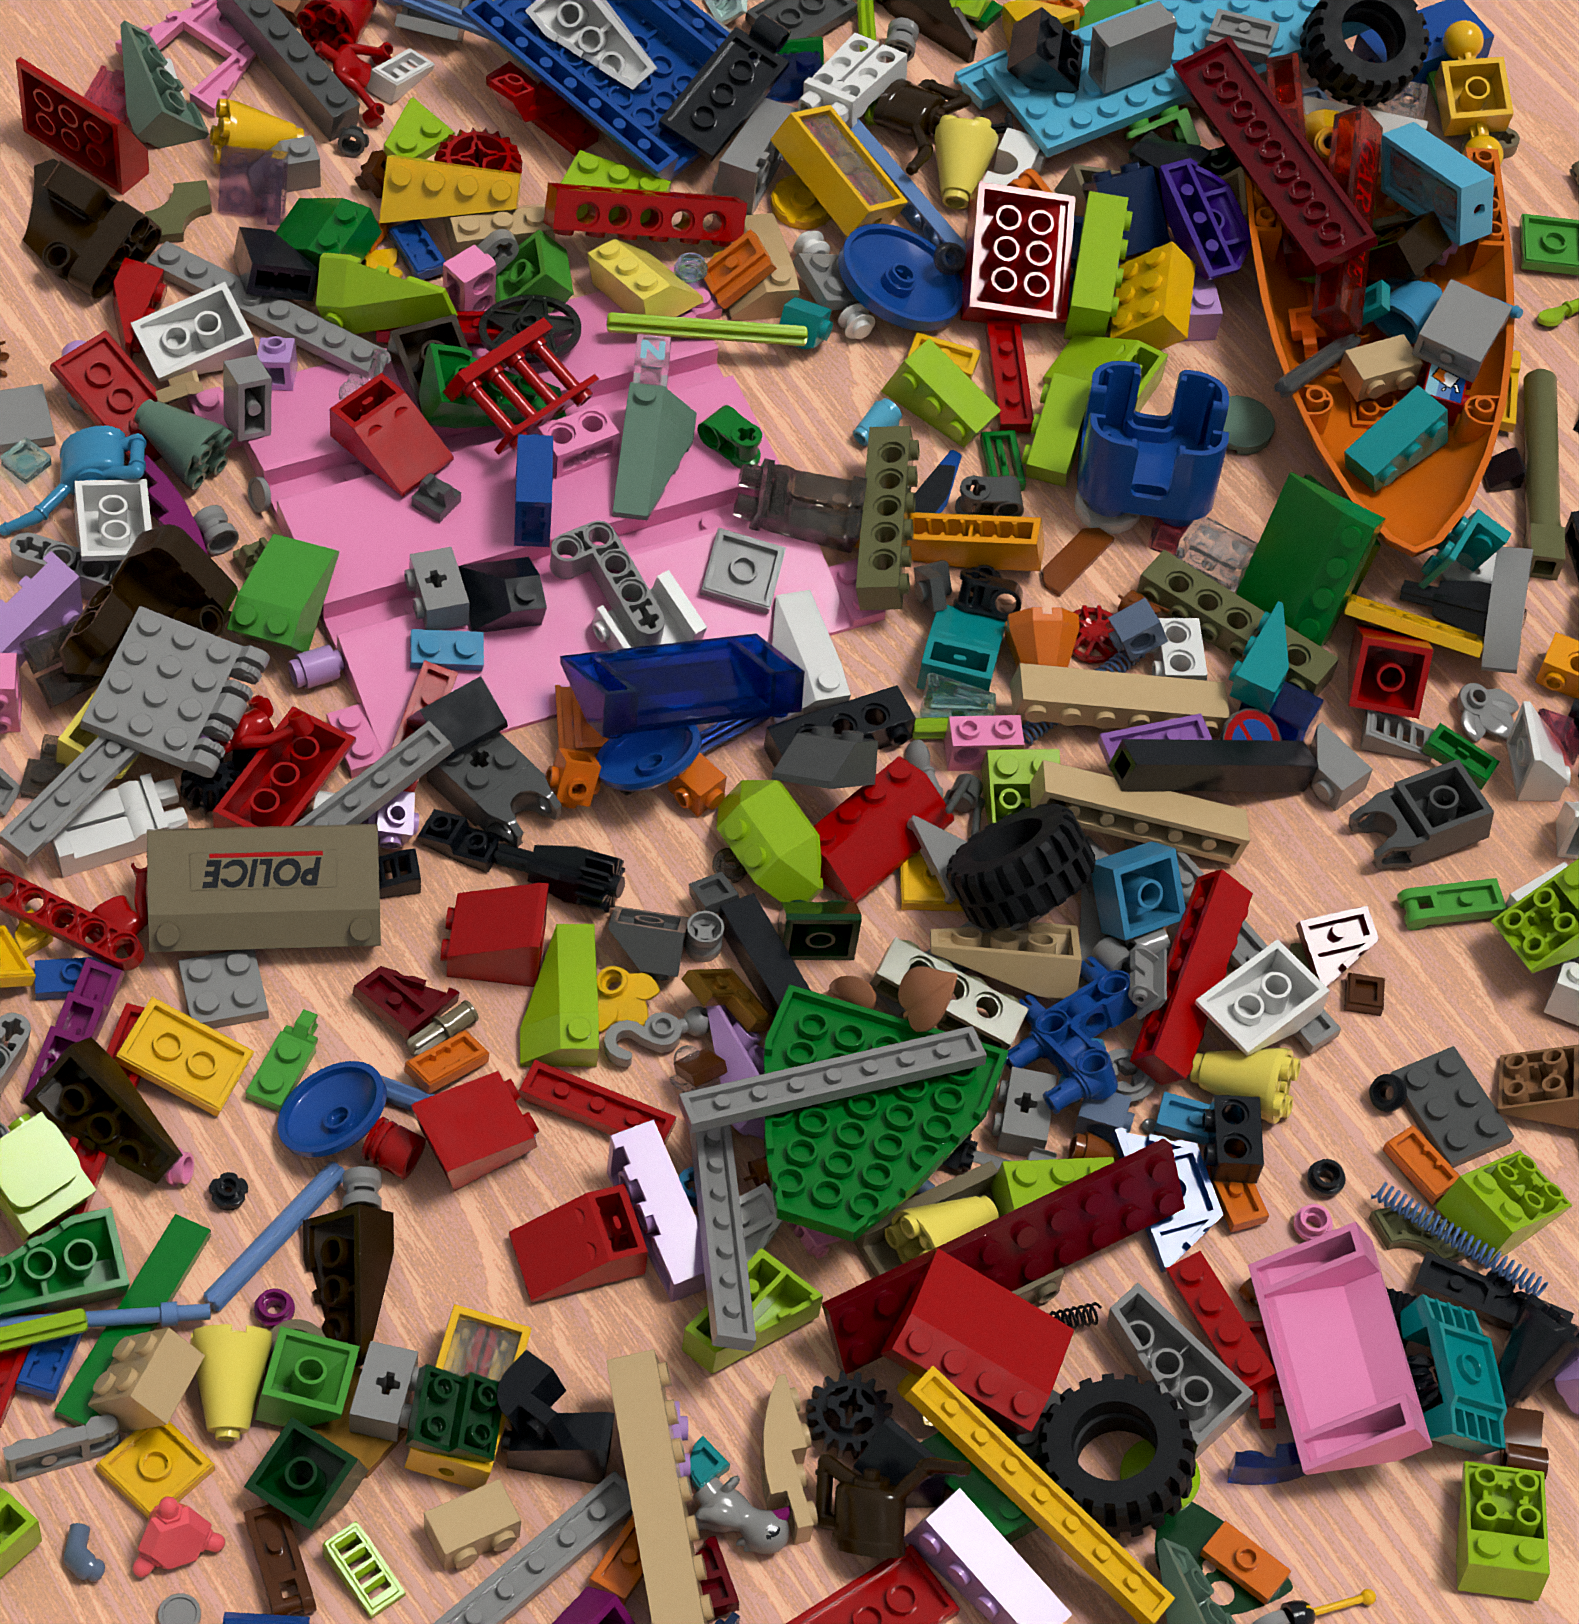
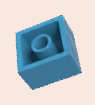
(1138, 890)

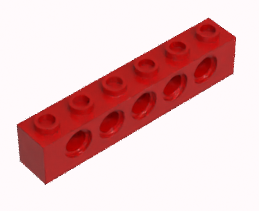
(565, 199)

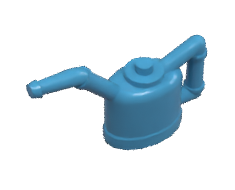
(1412, 305)
(87, 455)

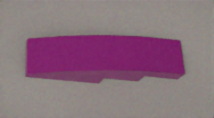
(167, 504)
(80, 1016)

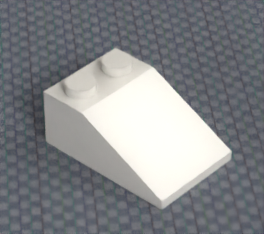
(195, 334)
(110, 517)
(1265, 999)

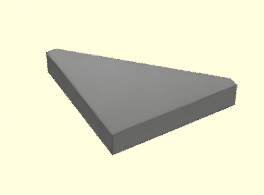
(936, 850)

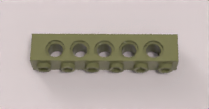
(886, 519)
(1229, 619)

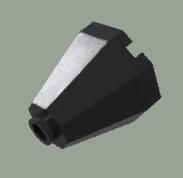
(1161, 152)

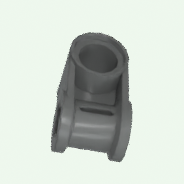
(991, 496)

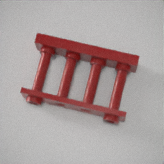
(513, 354)

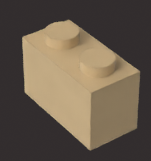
(1380, 368)
(472, 1525)

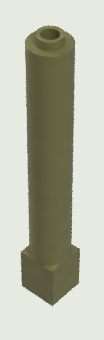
(1542, 475)

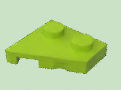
(416, 133)

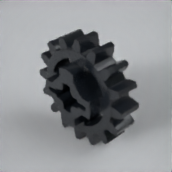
(829, 1410)

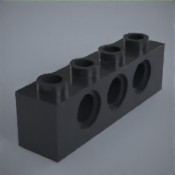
(882, 708)

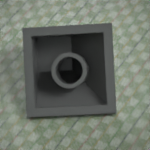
(650, 939)

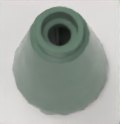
(185, 441)

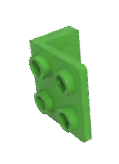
(1182, 132)

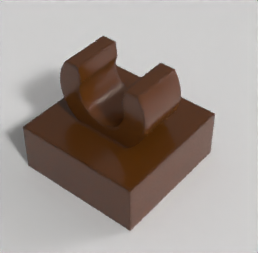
(373, 173)

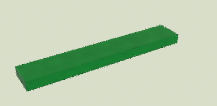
(154, 1284)

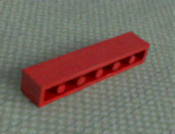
(1193, 967)

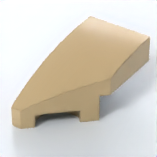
(180, 387)

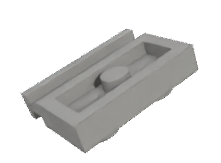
(1251, 35)

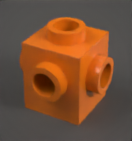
(574, 777)

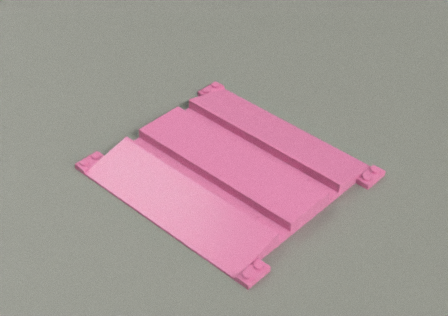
(368, 613)

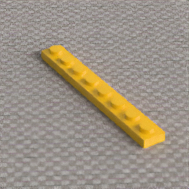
(1039, 1497)

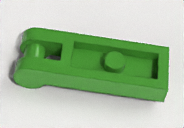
(1451, 902)

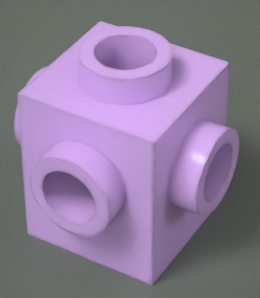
(396, 821)

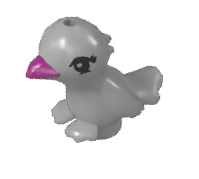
(727, 1510)

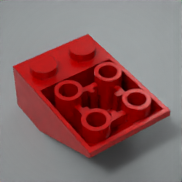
(388, 434)
(580, 1245)

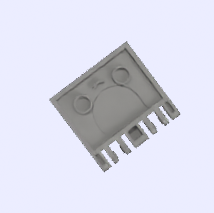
(171, 689)

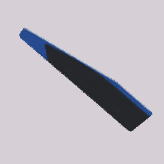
(936, 490)

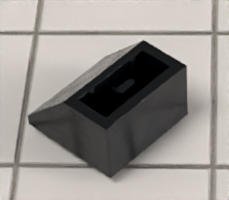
(1045, 53)

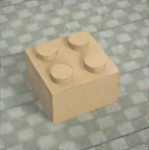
(146, 1379)

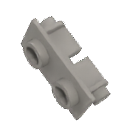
(1148, 979)

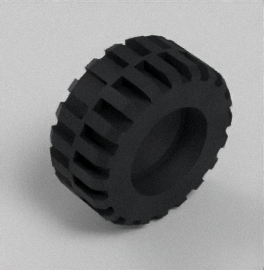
(1347, 74)
(1021, 866)
(1126, 1407)

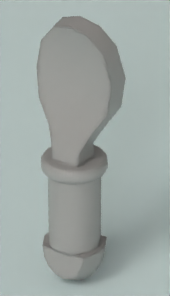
(919, 755)

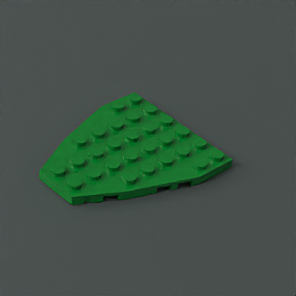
(867, 1153)

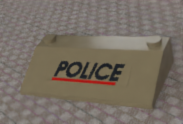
(263, 887)

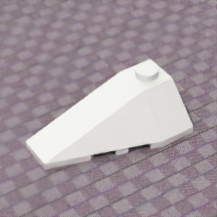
(595, 34)
(806, 642)

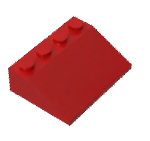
(79, 130)
(1017, 255)
(982, 1341)

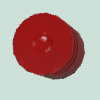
(393, 1148)

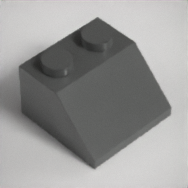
(829, 759)

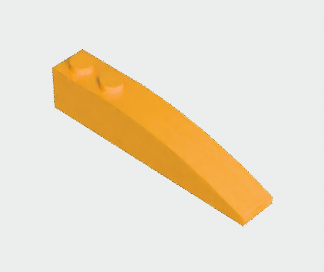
(977, 540)

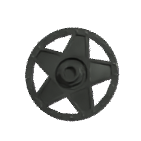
(534, 309)

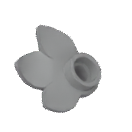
(1488, 714)

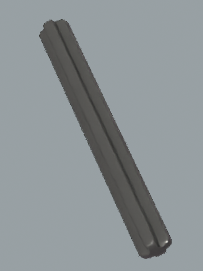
(1315, 365)

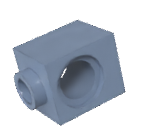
(1136, 630)
(1104, 1116)

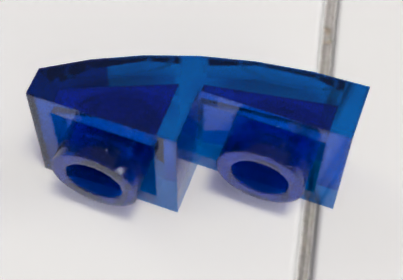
(1256, 1469)

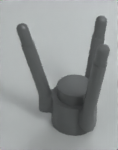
(966, 796)

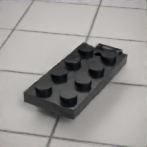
(728, 88)

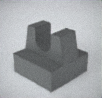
(435, 498)
(712, 892)

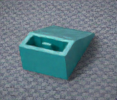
(962, 647)

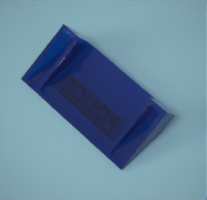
(683, 684)

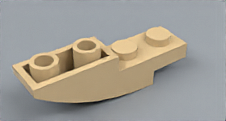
(782, 1457)

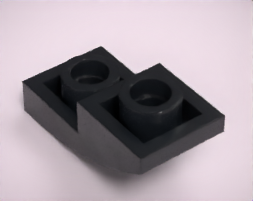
(454, 838)

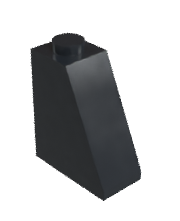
(272, 266)
(578, 1458)

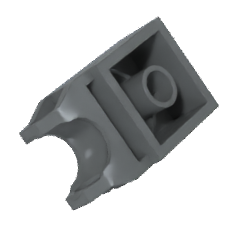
(493, 785)
(1425, 816)

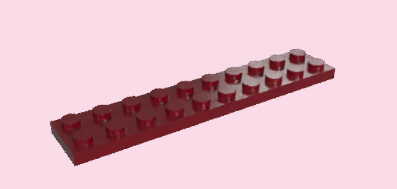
(1275, 155)
(1018, 1245)

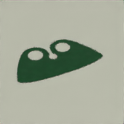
(1193, 1529)

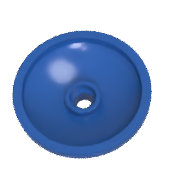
(648, 757)
(332, 1109)

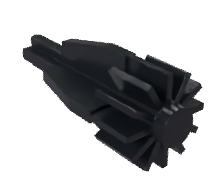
(1456, 602)
(571, 871)

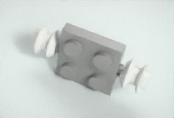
(824, 281)

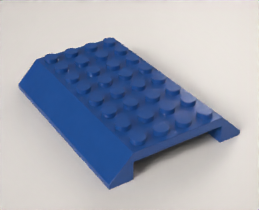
(672, 34)

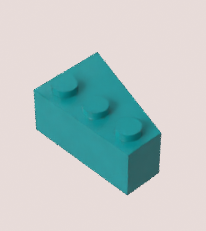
(1399, 440)

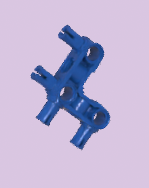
(1066, 1032)

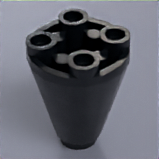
(1535, 1349)

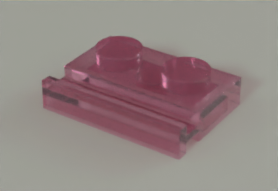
(109, 93)

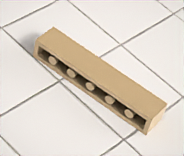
(1113, 698)
(1144, 816)

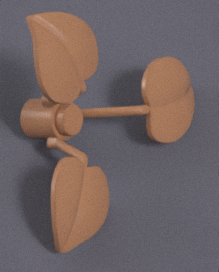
(922, 993)

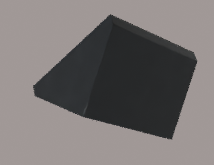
(463, 716)

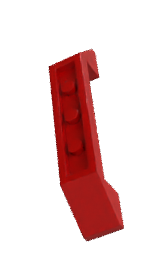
(525, 100)

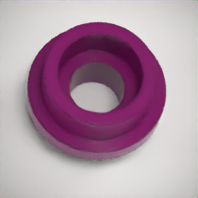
(274, 1298)

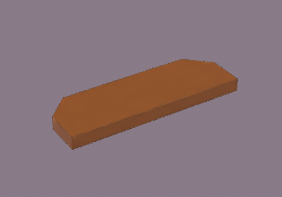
(1075, 559)

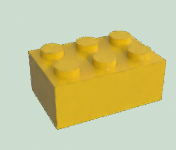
(1155, 297)

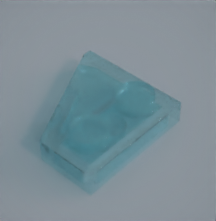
(953, 698)

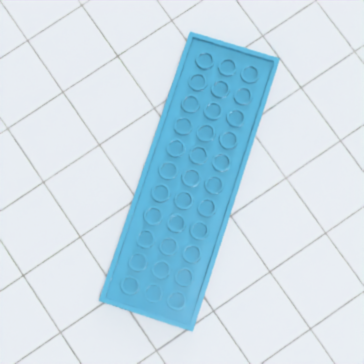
(1070, 119)

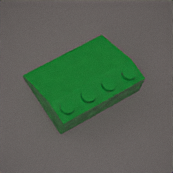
(1310, 557)

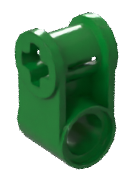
(731, 436)

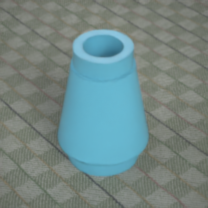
(881, 414)

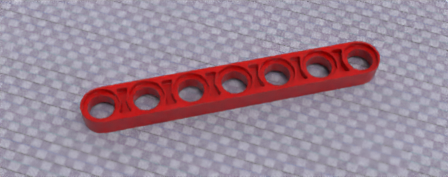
(76, 932)

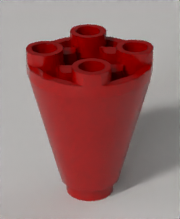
(335, 21)

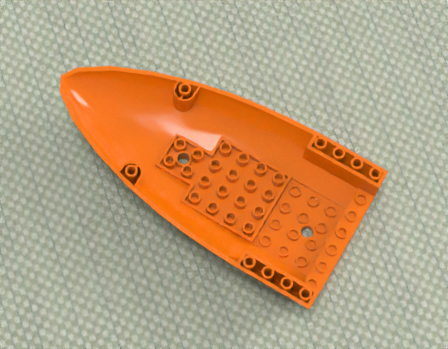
(1439, 489)

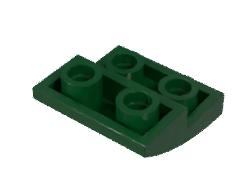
(455, 1415)

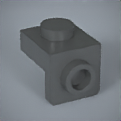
(933, 584)

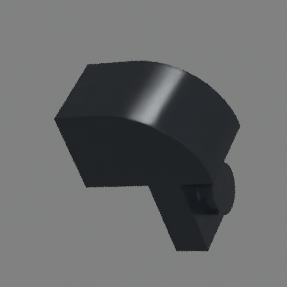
(527, 1396)

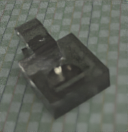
(43, 771)

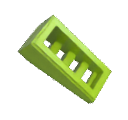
(343, 1540)

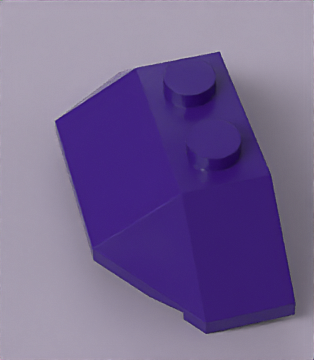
(1204, 218)

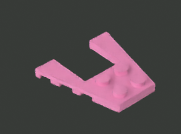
(213, 29)

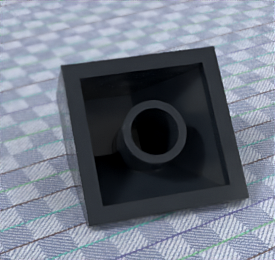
(503, 594)
(895, 1455)

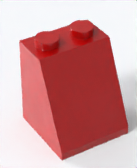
(1388, 671)
(497, 934)
(475, 1128)

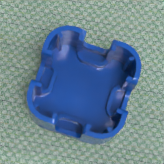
(1152, 461)

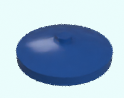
(897, 278)

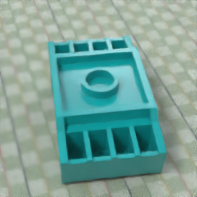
(1466, 1375)

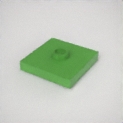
(1549, 244)

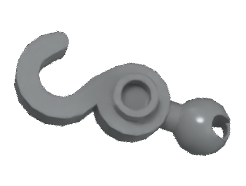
(660, 1033)

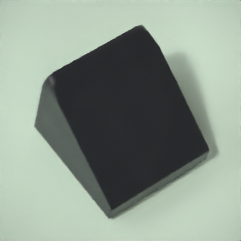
(1505, 471)

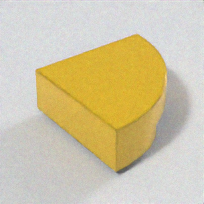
(30, 938)

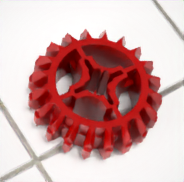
(481, 151)

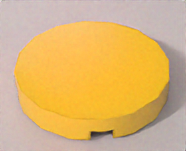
(796, 205)

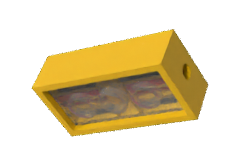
(838, 169)
(480, 1346)

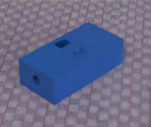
(1438, 18)

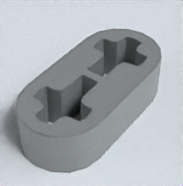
(501, 256)

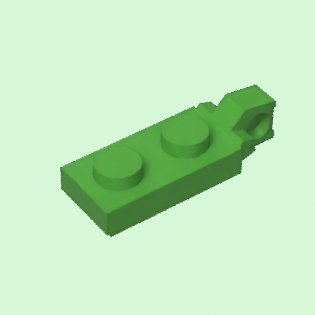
(285, 1063)

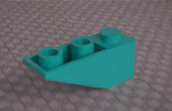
(1266, 664)

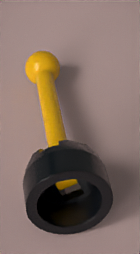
(1302, 1613)

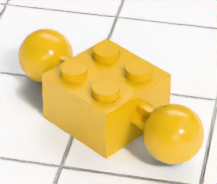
(1472, 91)

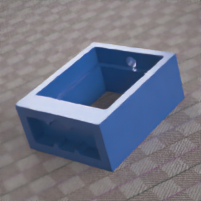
(533, 490)

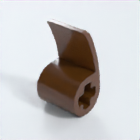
(1524, 1440)

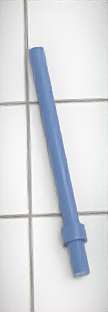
(167, 1314)

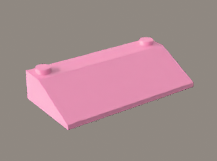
(1339, 1353)

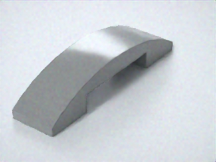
(1506, 609)

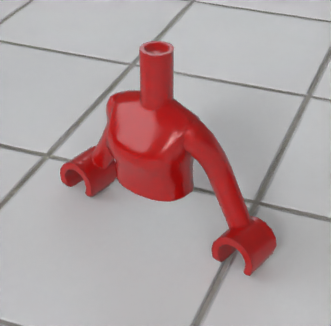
(356, 73)
(256, 728)
(119, 911)

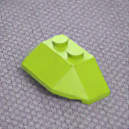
(772, 839)

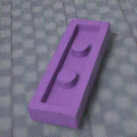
(1182, 728)

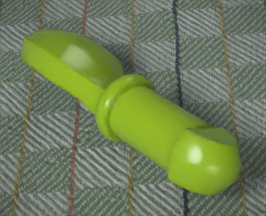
(1555, 316)

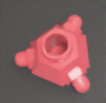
(174, 1538)

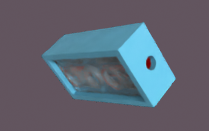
(1432, 176)

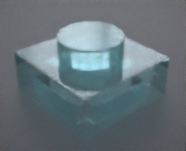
(25, 460)

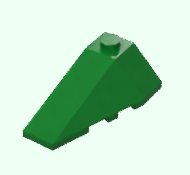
(65, 1266)

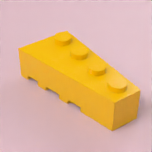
(442, 189)

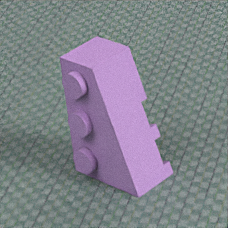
(40, 605)

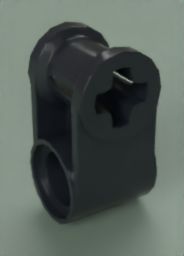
(985, 594)

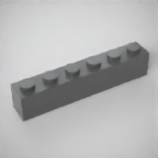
(293, 63)

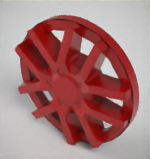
(1093, 635)

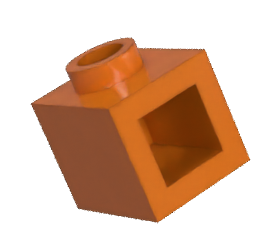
(699, 786)

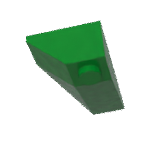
(441, 366)

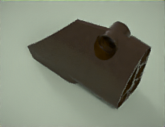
(88, 226)
(160, 573)

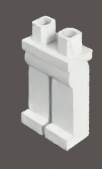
(853, 78)
(117, 824)

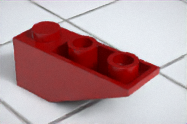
(135, 295)

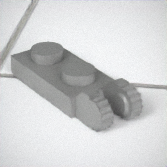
(62, 1448)

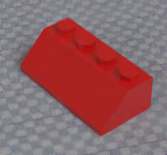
(283, 778)
(869, 830)

